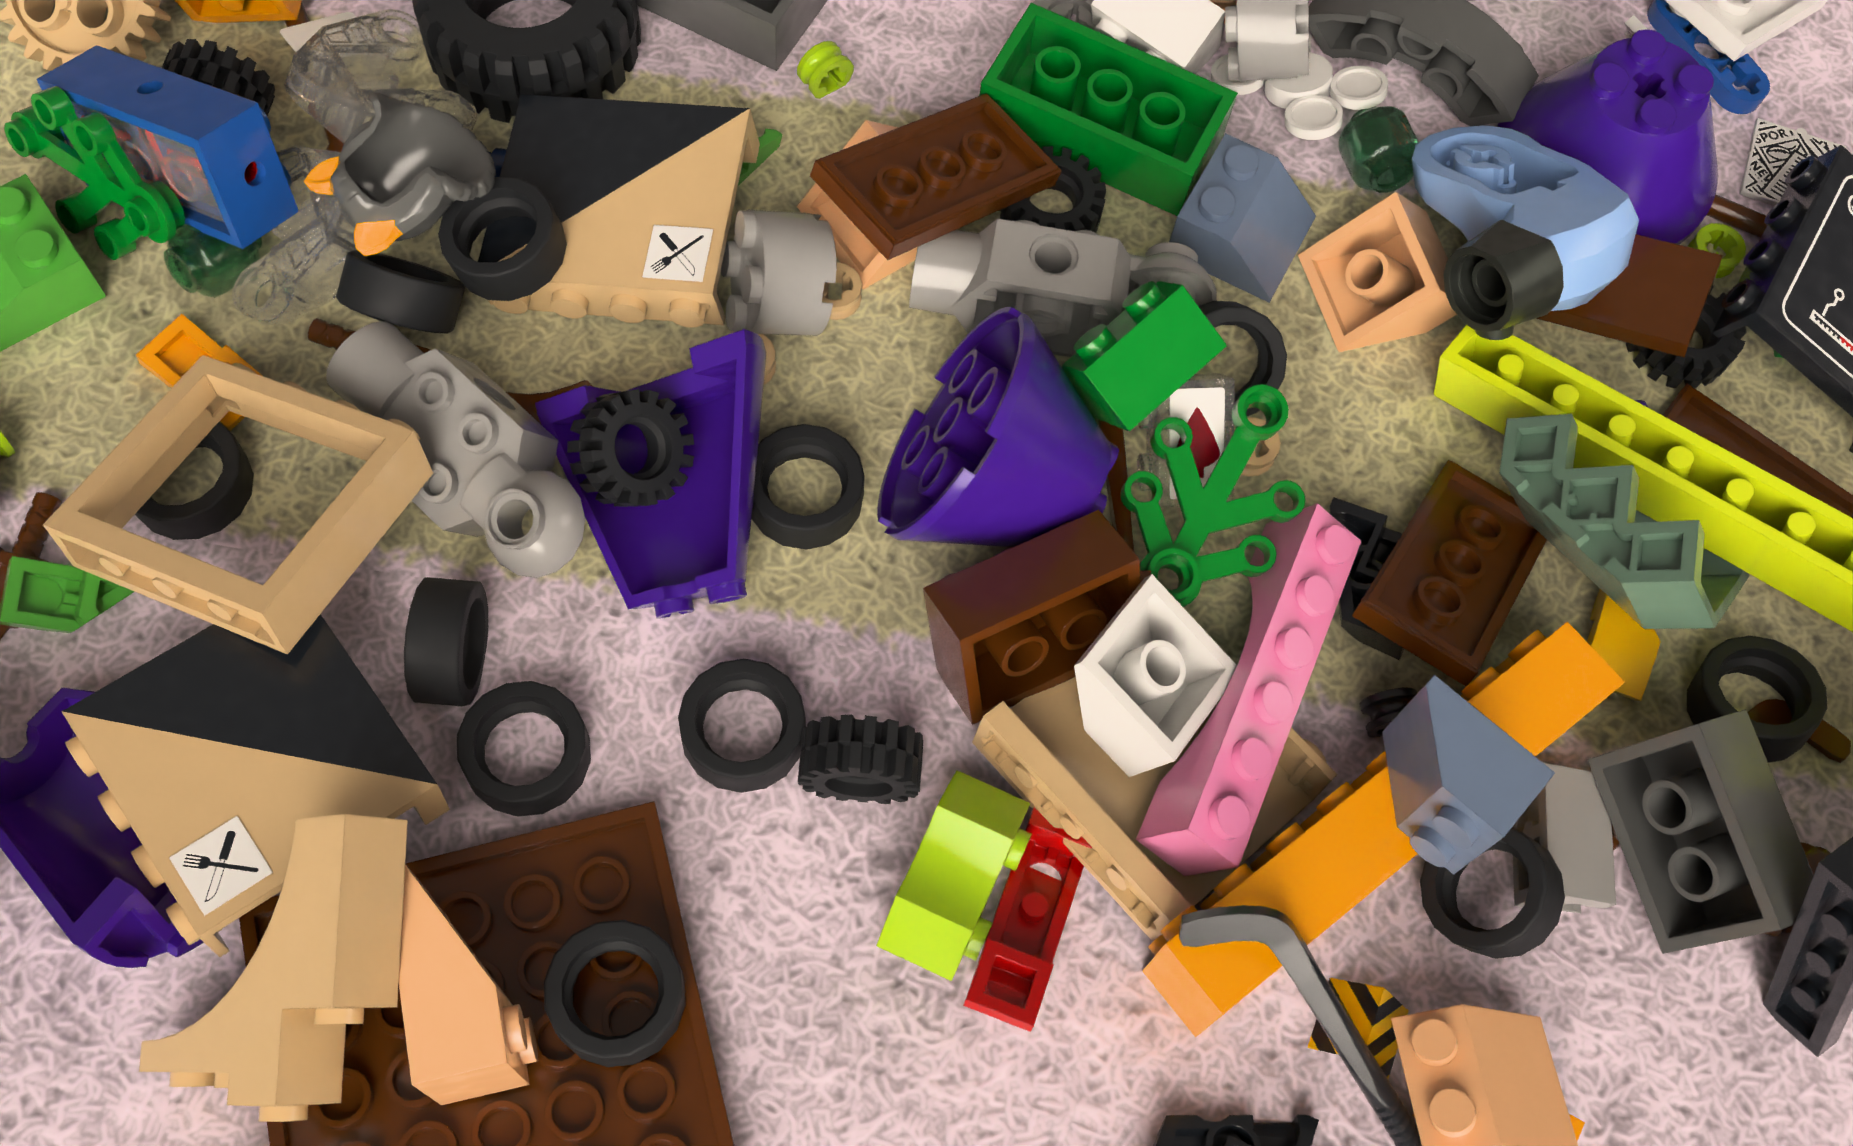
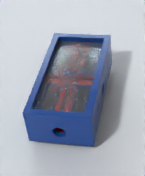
(189, 136)

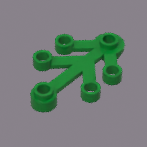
(148, 208)
(1206, 507)

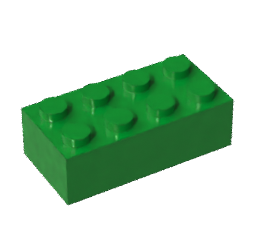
(1116, 105)

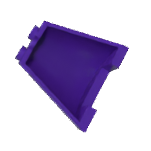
(701, 534)
(75, 852)

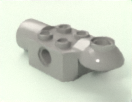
(1049, 273)
(480, 443)

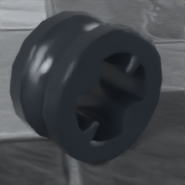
(1384, 707)

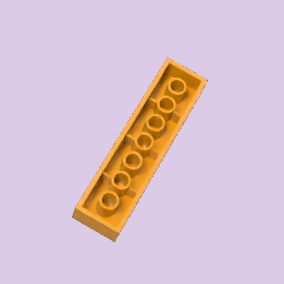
(1353, 838)

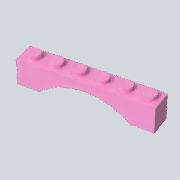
(1219, 784)

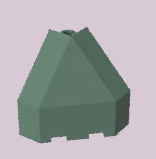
(1591, 517)

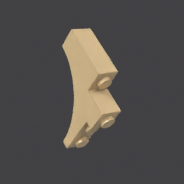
(315, 970)

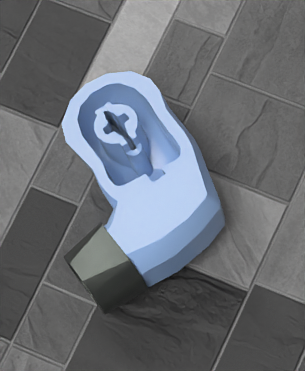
(1535, 224)

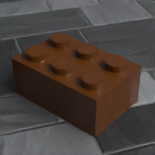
(1028, 613)

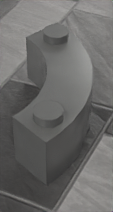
(1450, 41)

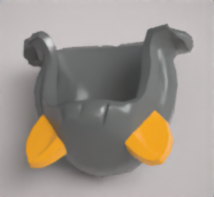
(403, 172)

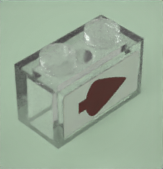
(1206, 407)

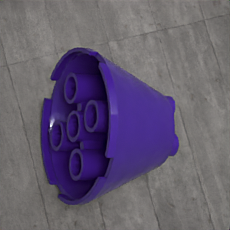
(1639, 121)
(999, 446)

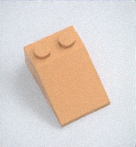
(456, 1018)

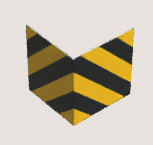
(1371, 1013)

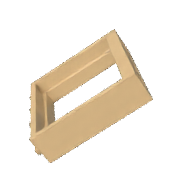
(311, 575)

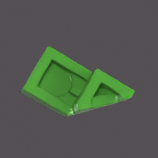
(54, 596)

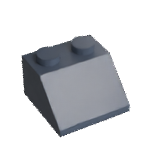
(1244, 218)
(1456, 777)

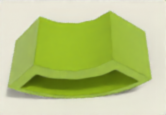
(953, 875)

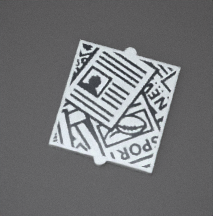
(1773, 155)

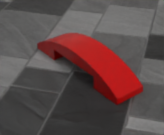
(1026, 929)

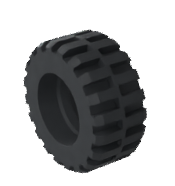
(497, 63)

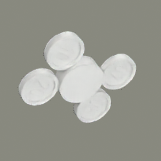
(1309, 109)

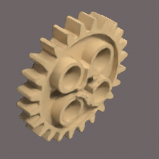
(80, 26)

